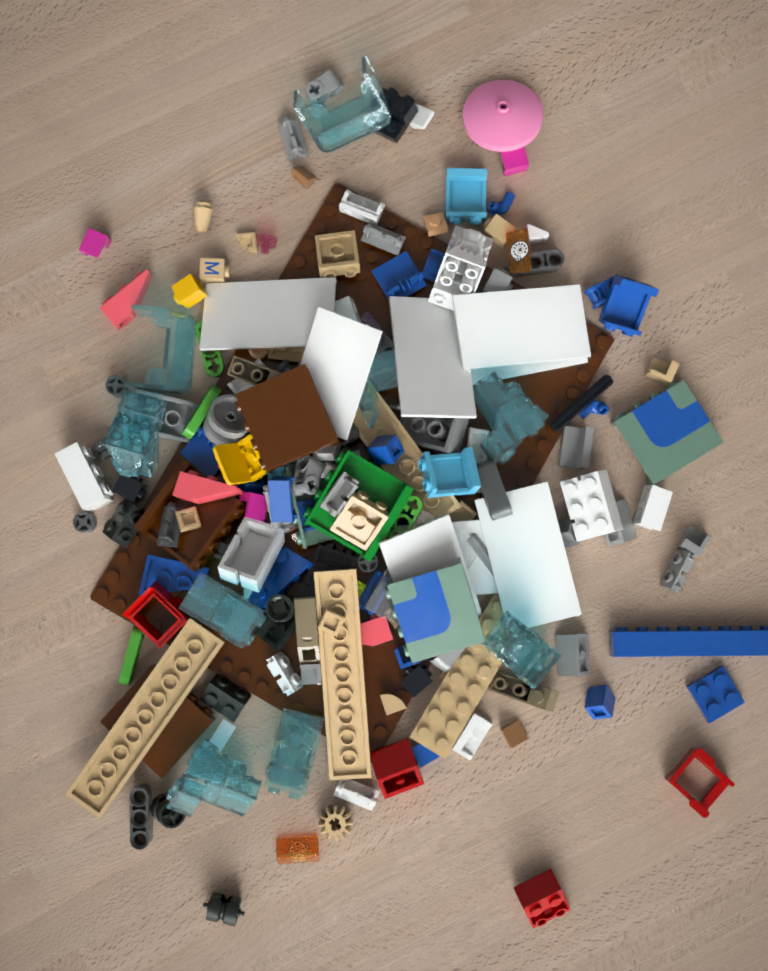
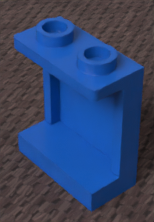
(626, 305)

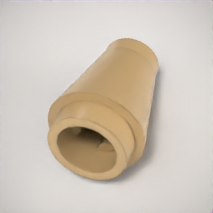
(202, 216)

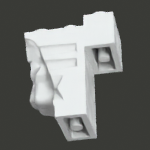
(461, 266)

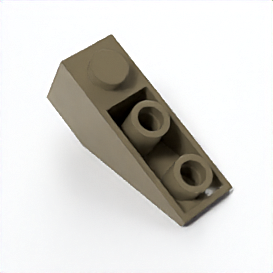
(250, 371)
(307, 630)
(517, 689)

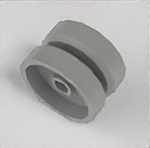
(224, 422)

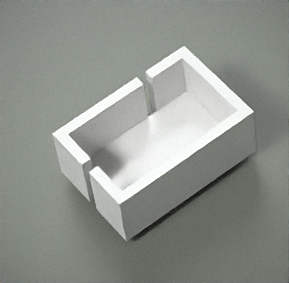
(84, 476)
(591, 505)
(255, 557)

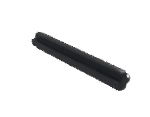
(581, 403)

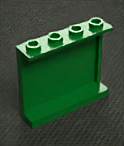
(375, 483)

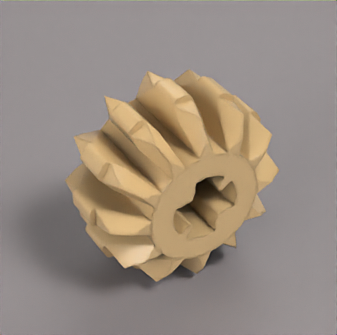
(343, 821)

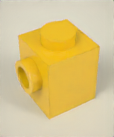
(188, 291)

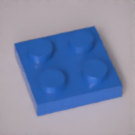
(715, 694)

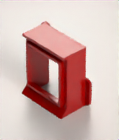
(169, 602)
(702, 807)

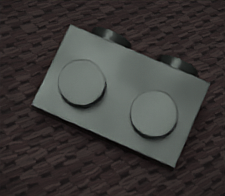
(121, 525)
(276, 633)
(225, 697)

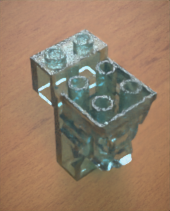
(508, 415)
(135, 435)
(223, 610)
(521, 649)
(293, 754)
(214, 780)

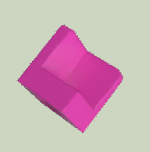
(514, 161)
(94, 243)
(256, 505)

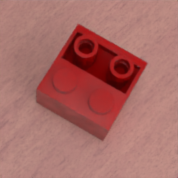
(396, 768)
(542, 898)

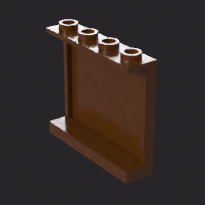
(286, 418)
(199, 543)
(178, 735)

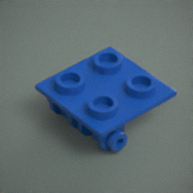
(399, 276)
(200, 453)

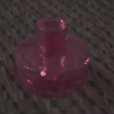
(266, 242)

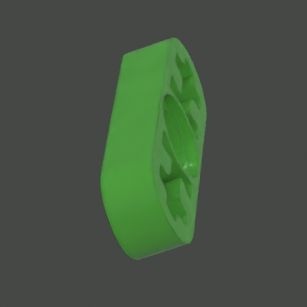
(208, 364)
(200, 411)
(415, 512)
(131, 656)

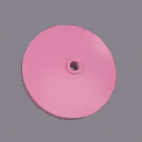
(502, 115)

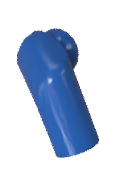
(501, 207)
(596, 407)

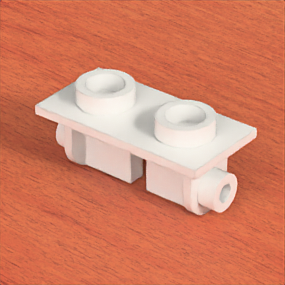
(281, 665)
(357, 793)

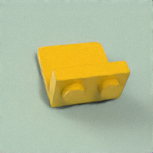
(239, 461)

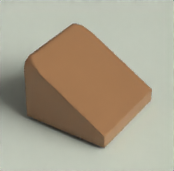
(303, 176)
(514, 734)

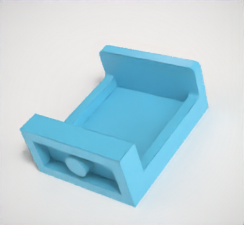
(466, 195)
(449, 473)

